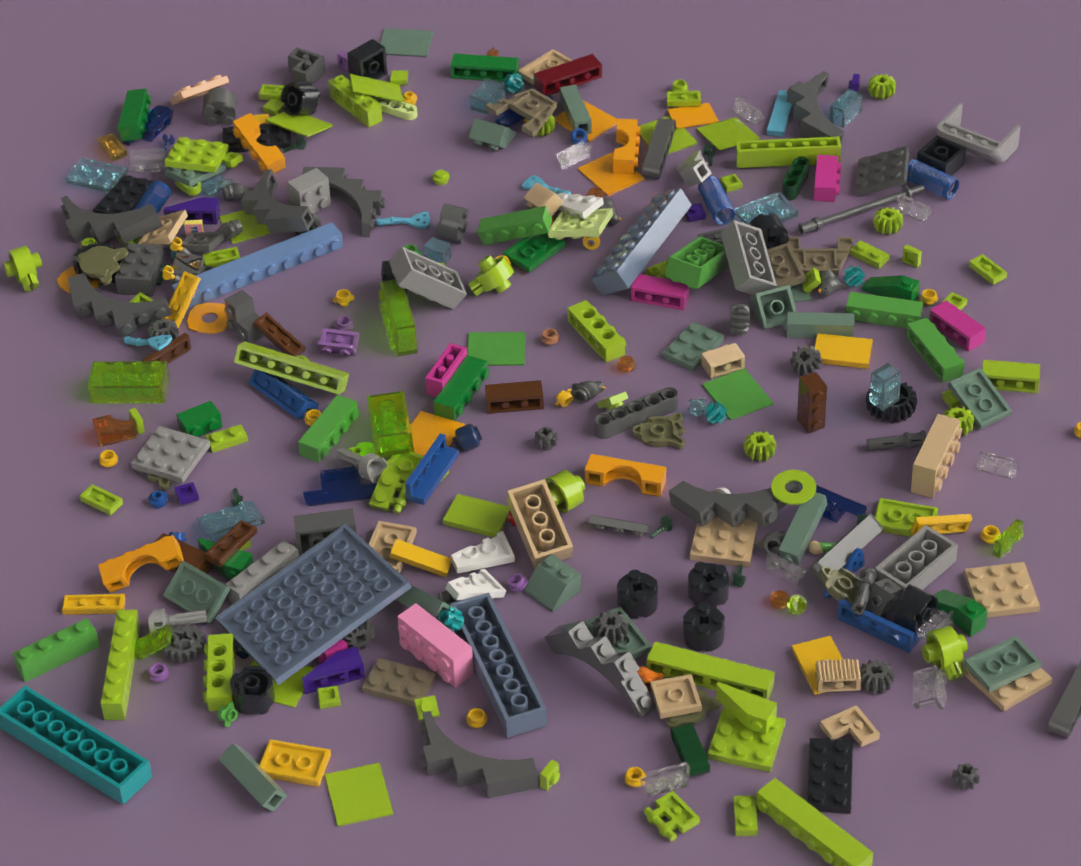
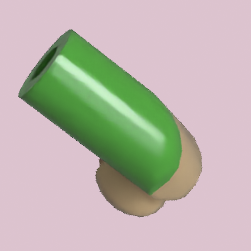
(820, 547)

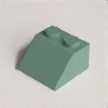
(491, 134)
(772, 306)
(553, 583)

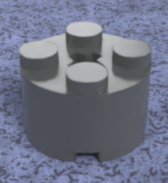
(219, 106)
(452, 223)

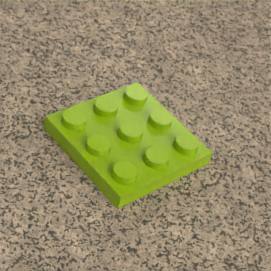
(196, 155)
(743, 746)

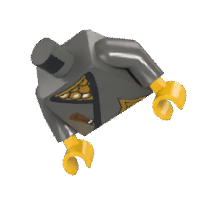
(183, 261)

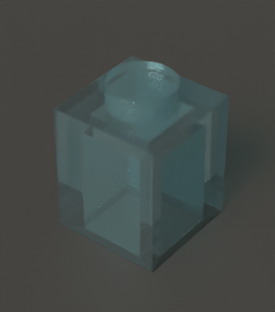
(437, 250)

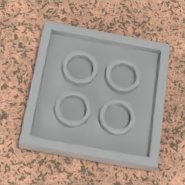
(170, 454)

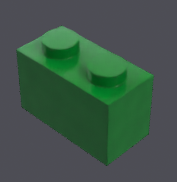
(200, 419)

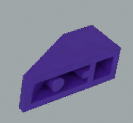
(202, 209)
(336, 670)

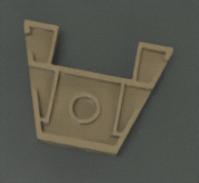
(529, 104)
(822, 258)

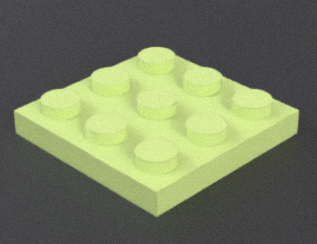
(576, 227)

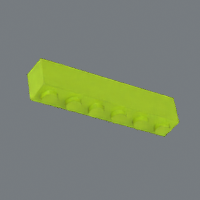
(783, 151)
(291, 368)
(120, 665)
(709, 670)
(811, 826)

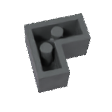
(306, 65)
(241, 316)

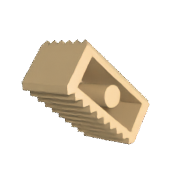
(541, 196)
(723, 360)
(838, 675)

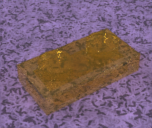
(112, 147)

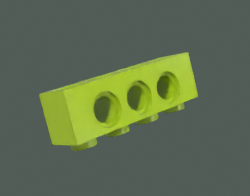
(358, 104)
(596, 331)
(219, 669)

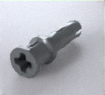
(906, 440)
(864, 585)

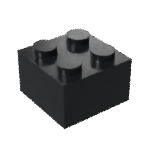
(368, 60)
(942, 156)

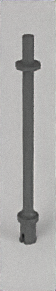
(816, 223)

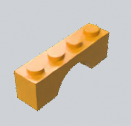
(248, 131)
(627, 156)
(605, 469)
(118, 571)

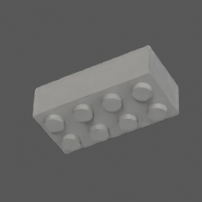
(748, 258)
(427, 278)
(919, 559)

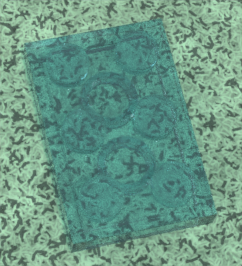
(95, 174)
(774, 203)
(220, 523)

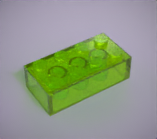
(397, 318)
(128, 382)
(390, 424)

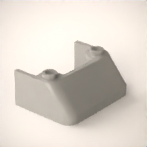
(976, 143)

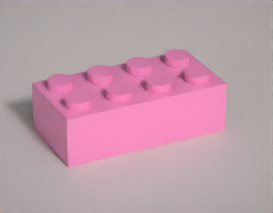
(435, 645)

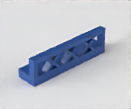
(282, 393)
(430, 471)
(878, 627)

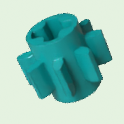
(513, 83)
(854, 276)
(715, 412)
(452, 618)

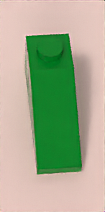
(893, 286)
(232, 566)
(967, 612)

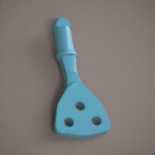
(529, 183)
(419, 220)
(156, 342)

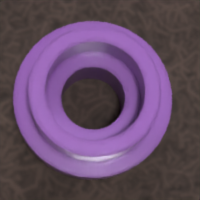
(344, 323)
(517, 582)
(158, 672)

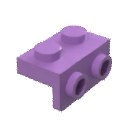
(338, 342)

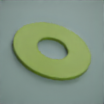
(781, 494)

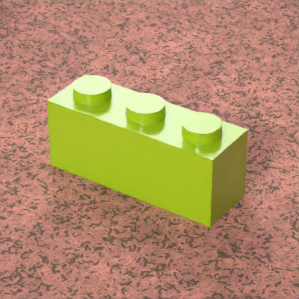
(1013, 375)

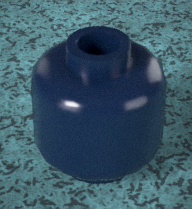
(467, 437)

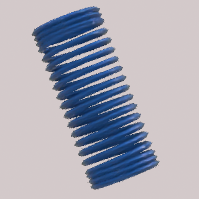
(926, 175)
(156, 197)
(716, 199)

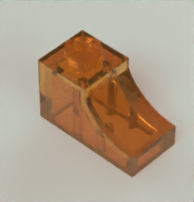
(113, 431)

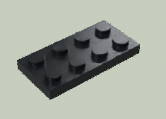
(270, 136)
(123, 195)
(830, 775)

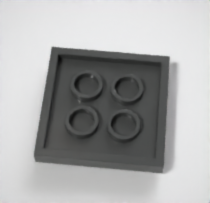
(882, 171)

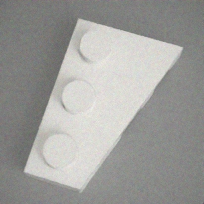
(580, 204)
(487, 554)
(475, 585)

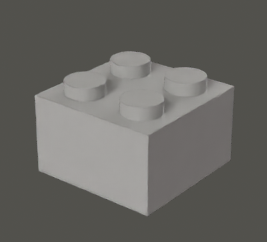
(310, 190)

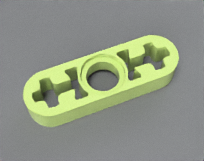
(405, 110)

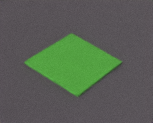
(498, 347)
(738, 393)

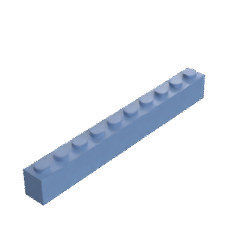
(266, 262)

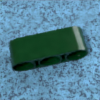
(795, 178)
(690, 749)

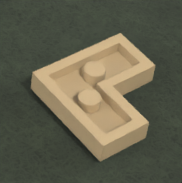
(852, 722)

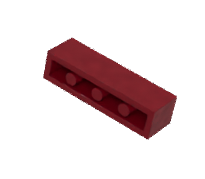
(567, 74)

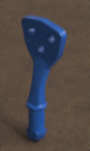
(853, 564)

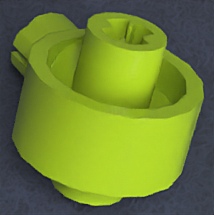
(23, 266)
(492, 275)
(566, 490)
(946, 651)

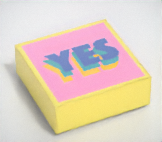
(193, 226)

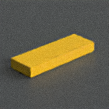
(182, 297)
(943, 524)
(420, 558)
(93, 604)

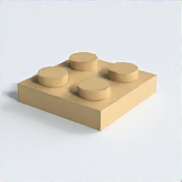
(676, 696)

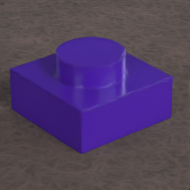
(854, 83)
(695, 213)
(186, 493)

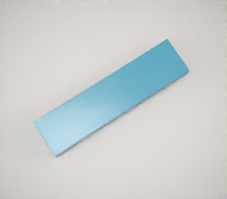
(780, 115)

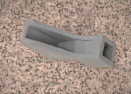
(694, 169)

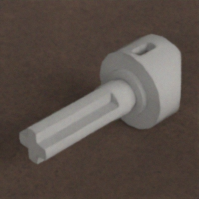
(369, 466)
(160, 615)

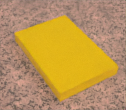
(844, 350)
(812, 651)
(295, 762)

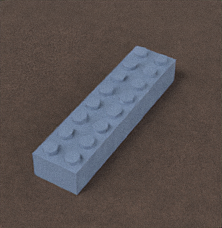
(641, 241)
(500, 667)

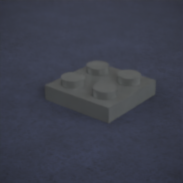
(202, 241)

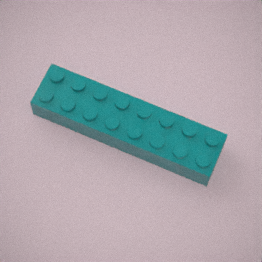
(74, 745)

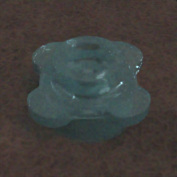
(697, 406)

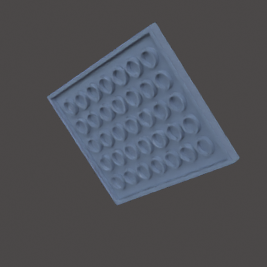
(312, 603)

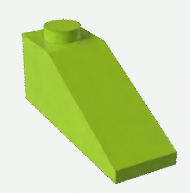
(748, 708)

